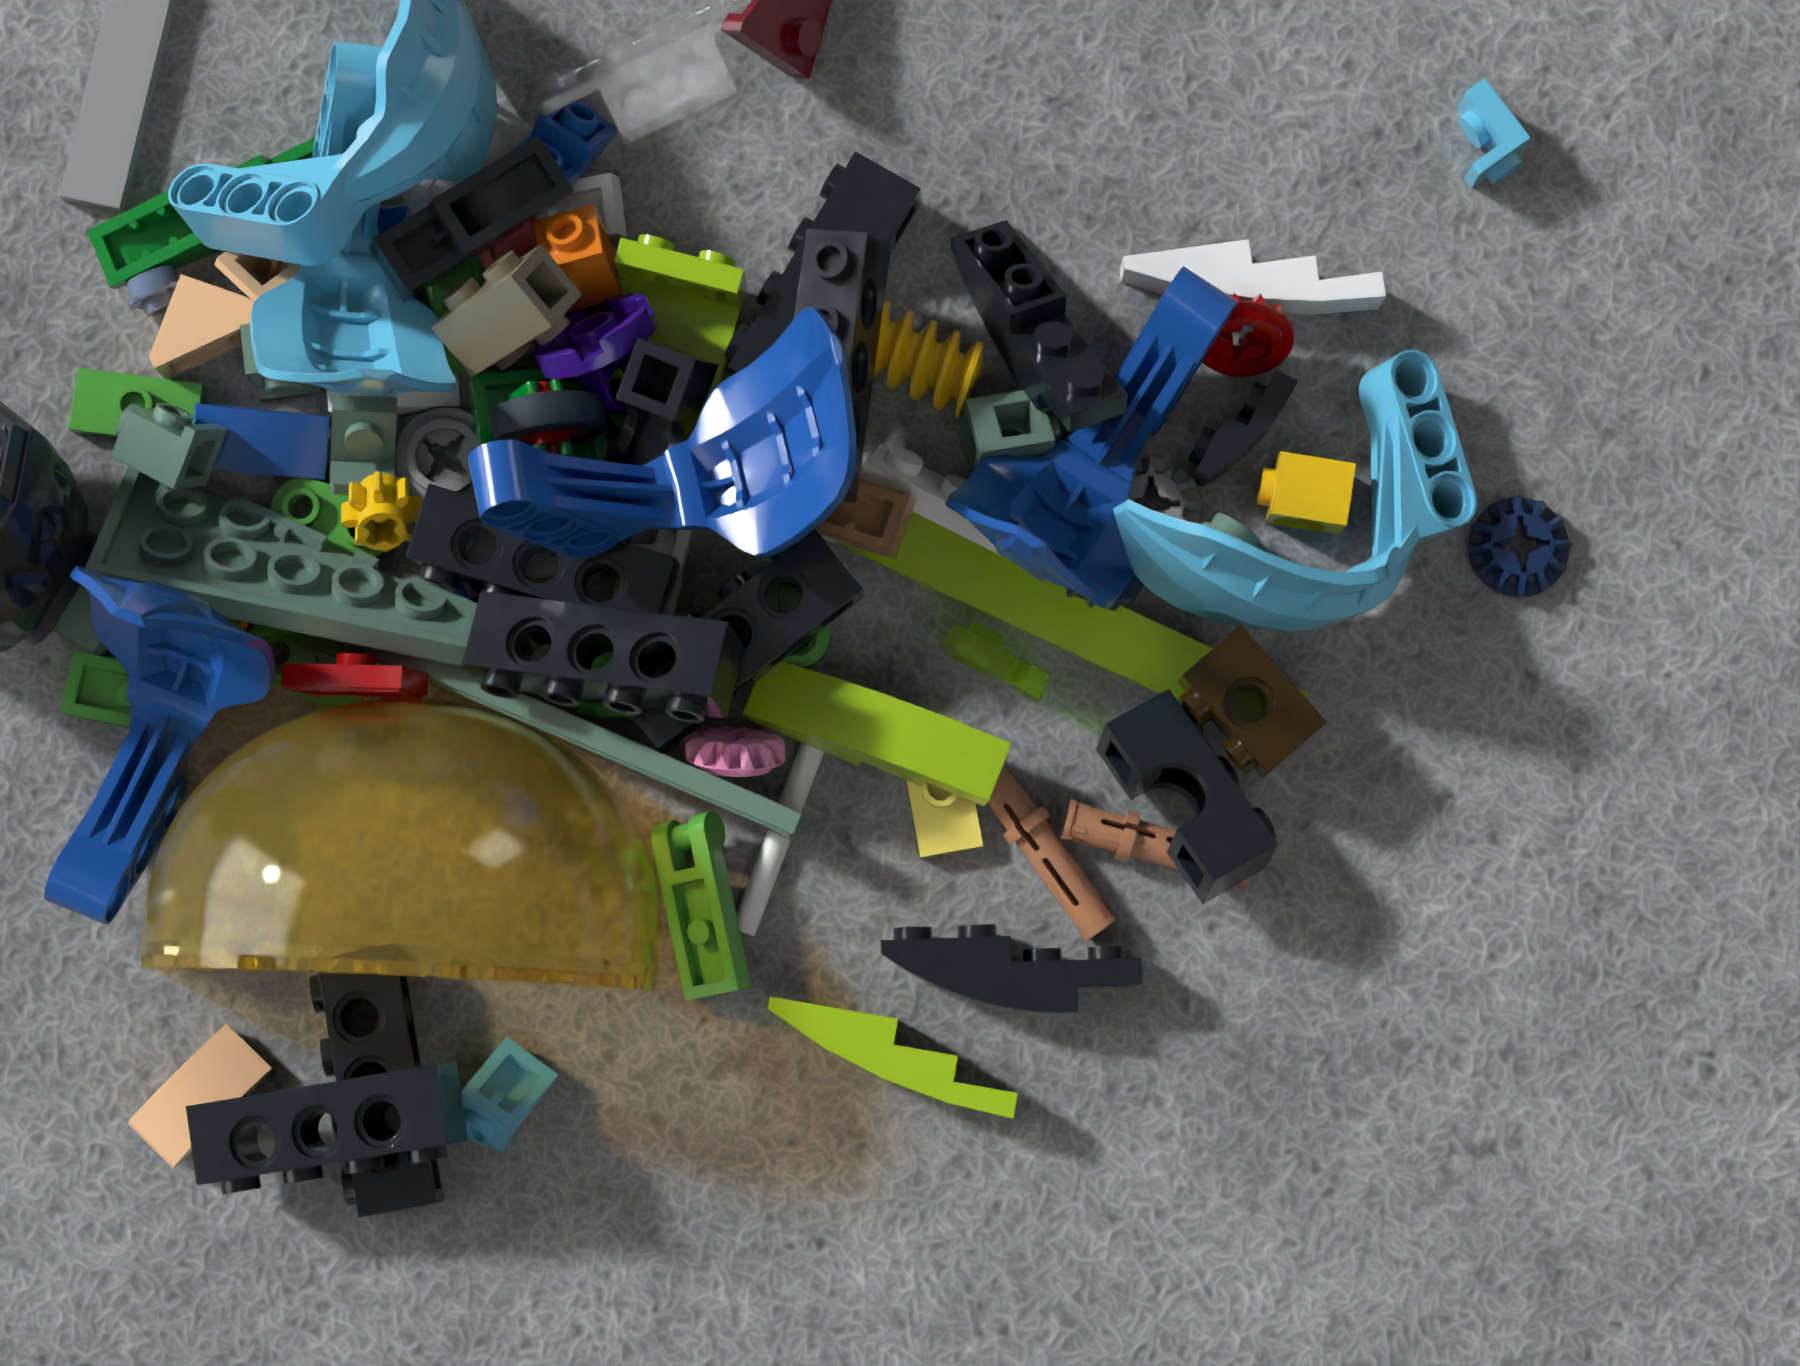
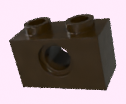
(1244, 665)

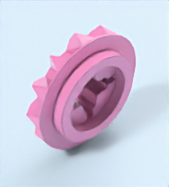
(734, 751)

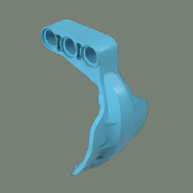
(427, 122)
(344, 318)
(1248, 587)

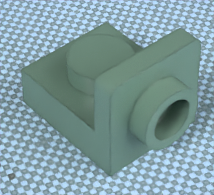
(361, 439)

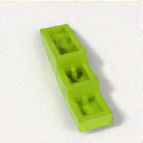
(877, 730)
(869, 1043)

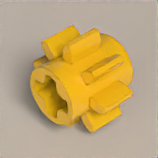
(381, 511)

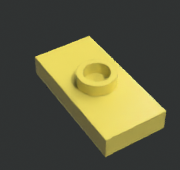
(943, 821)

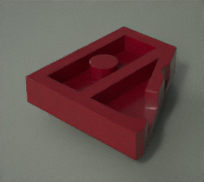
(781, 32)

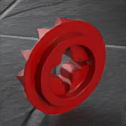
(1257, 350)

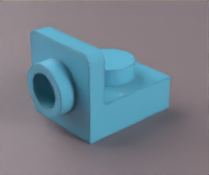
(1490, 123)
(504, 1094)

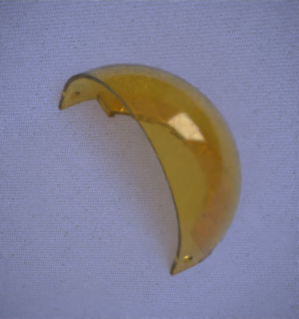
(407, 850)

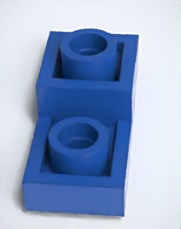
(573, 137)
(268, 440)

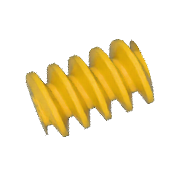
(927, 361)

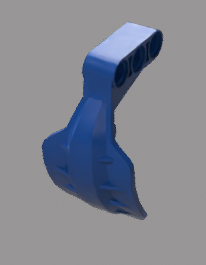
(757, 469)
(1057, 508)
(181, 671)

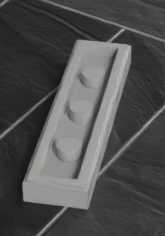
(116, 103)

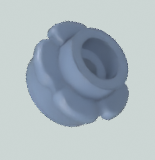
(153, 290)

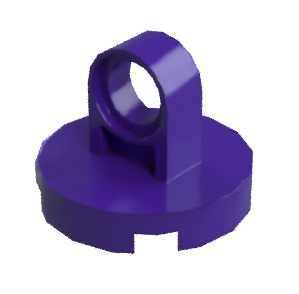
(598, 345)

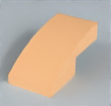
(215, 1072)

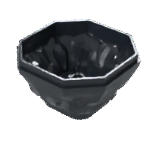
(40, 533)

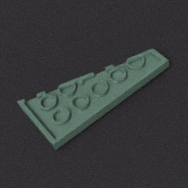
(273, 571)

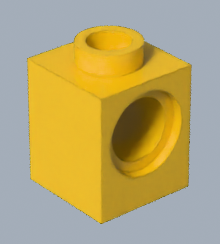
(1307, 492)

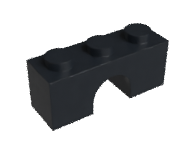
(663, 403)
(1166, 748)

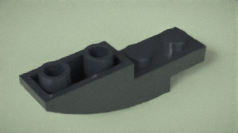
(1030, 328)
(981, 968)

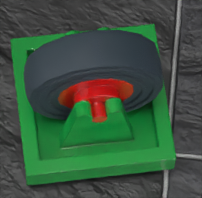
(539, 412)

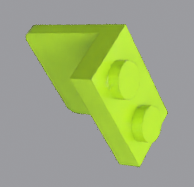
(690, 295)

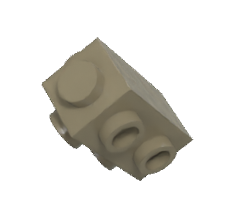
(511, 307)

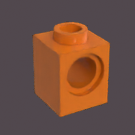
(583, 252)

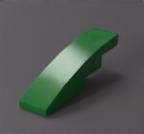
(157, 234)

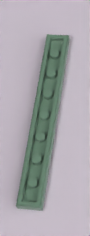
(605, 745)

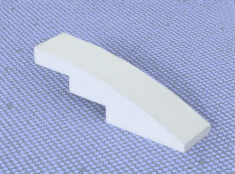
(1283, 282)

